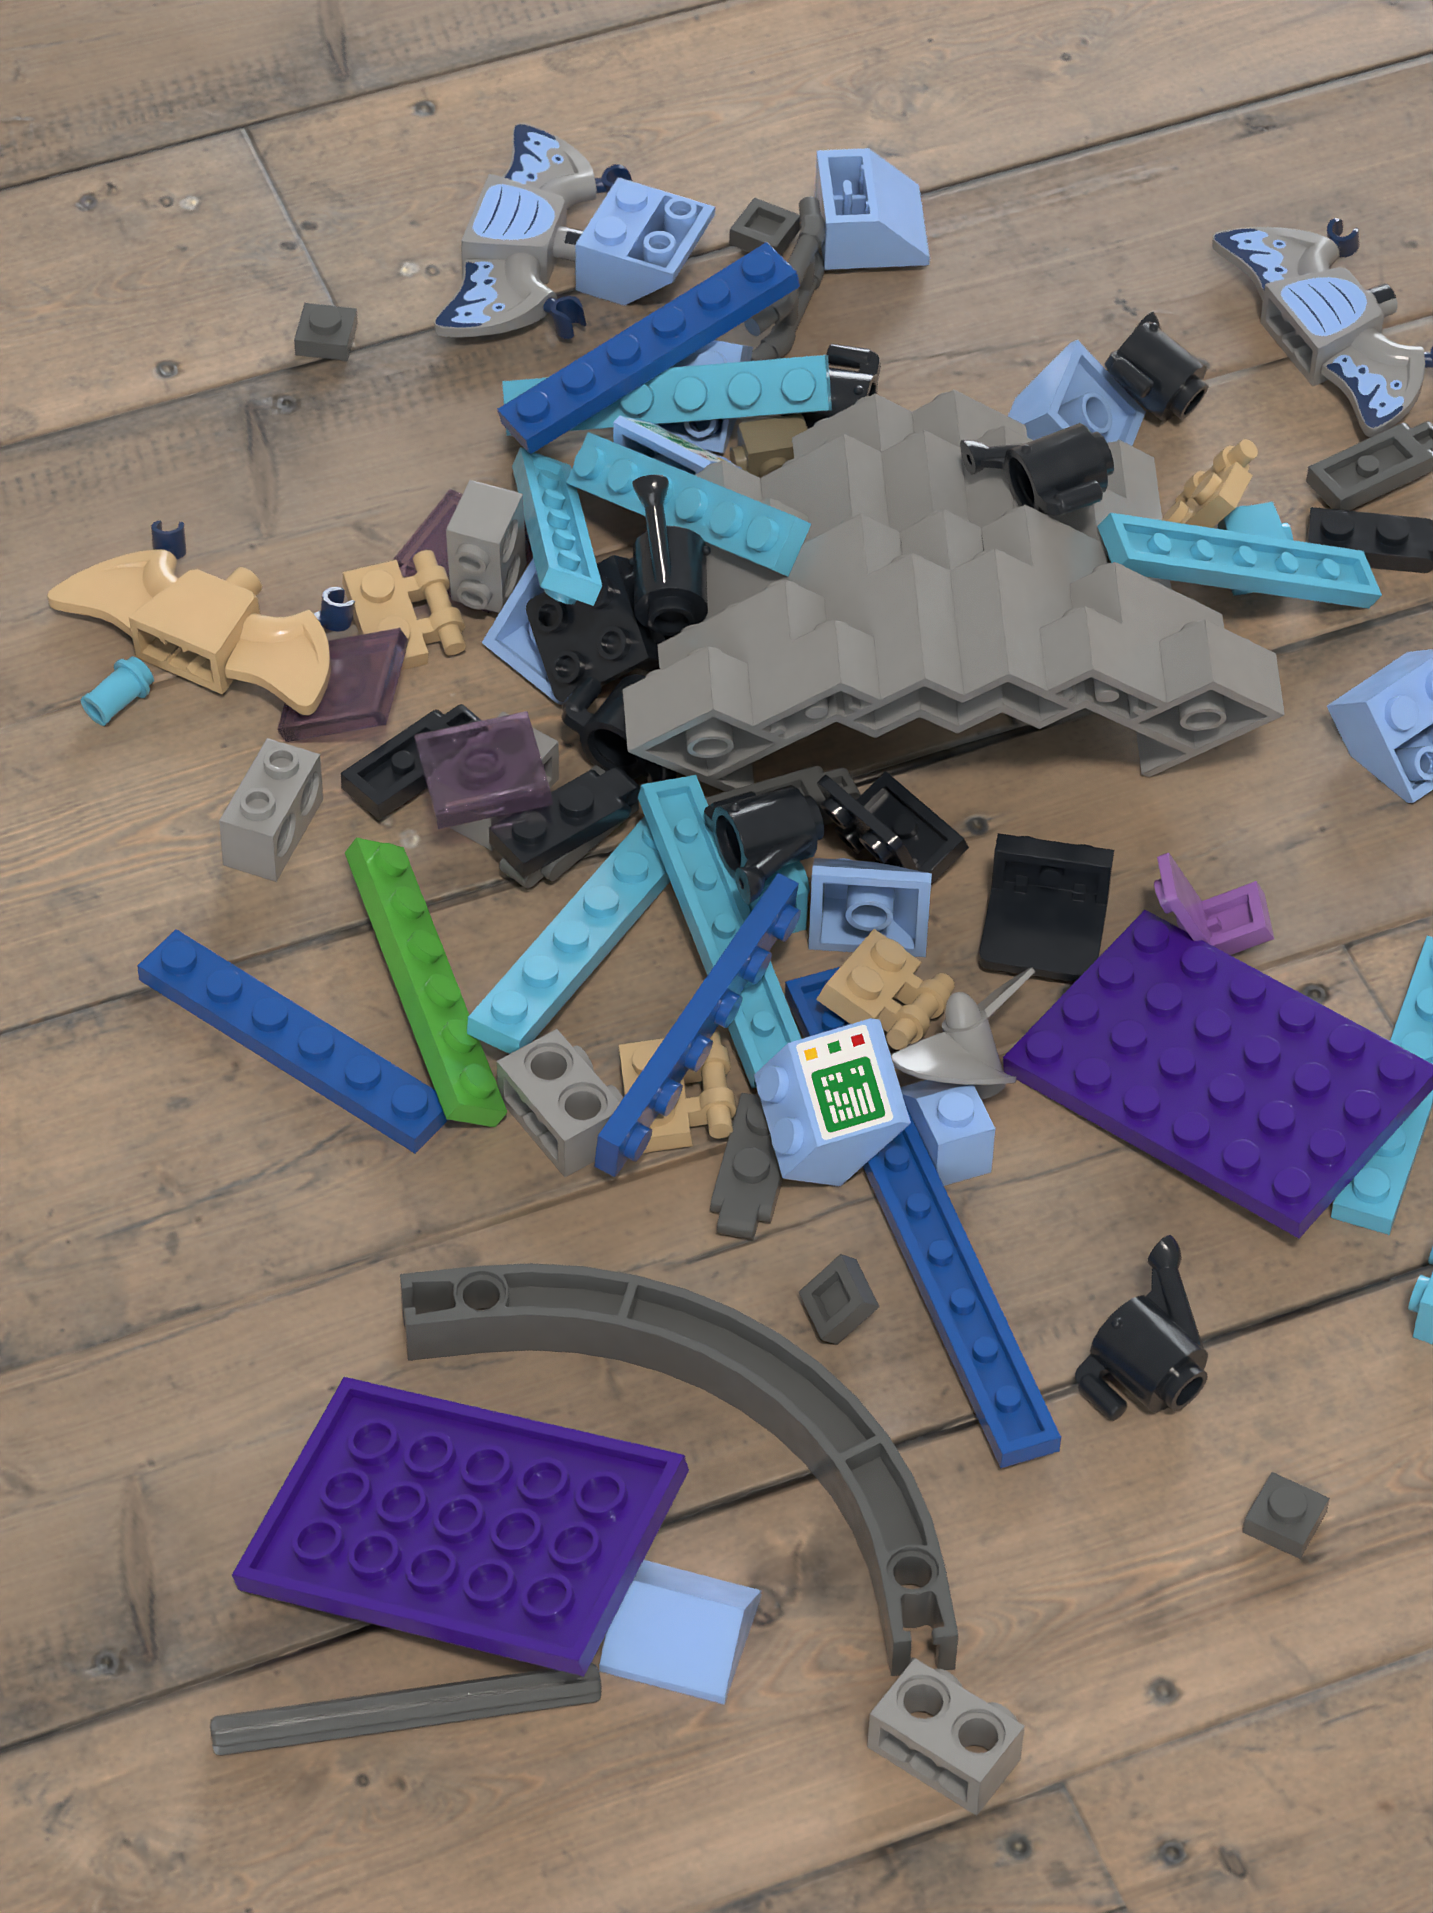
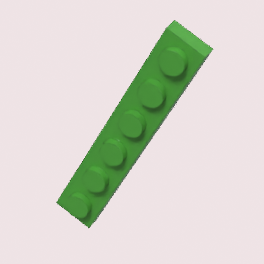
(425, 983)

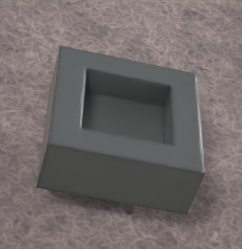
(764, 223)
(326, 331)
(838, 1299)
(1286, 1515)

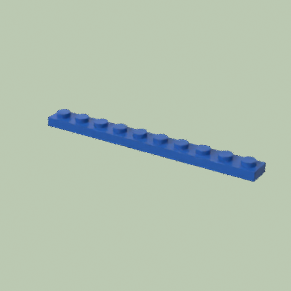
(947, 1273)

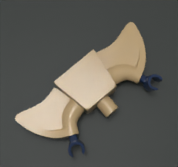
(207, 624)

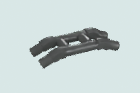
(790, 309)

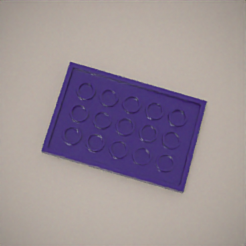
(1221, 1072)
(462, 1525)

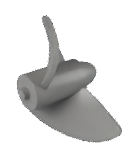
(966, 1047)

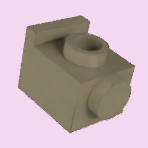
(766, 443)

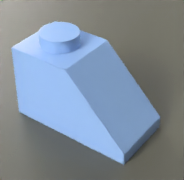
(952, 1128)

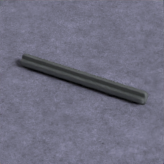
(402, 1709)

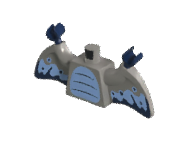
(519, 237)
(1329, 319)

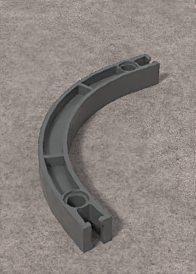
(735, 1361)

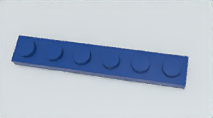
(648, 348)
(689, 1039)
(294, 1040)

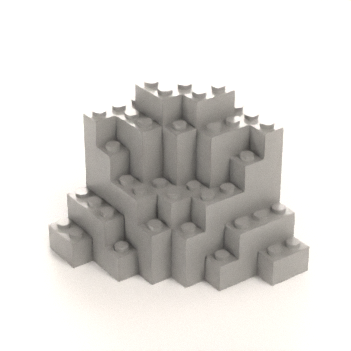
(938, 606)

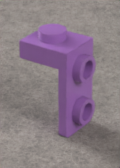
(1225, 921)

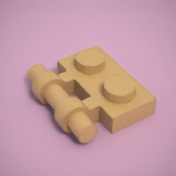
(1215, 493)
(386, 599)
(874, 978)
(712, 1107)

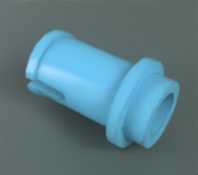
(128, 681)

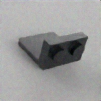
(594, 639)
(892, 826)
(1046, 907)

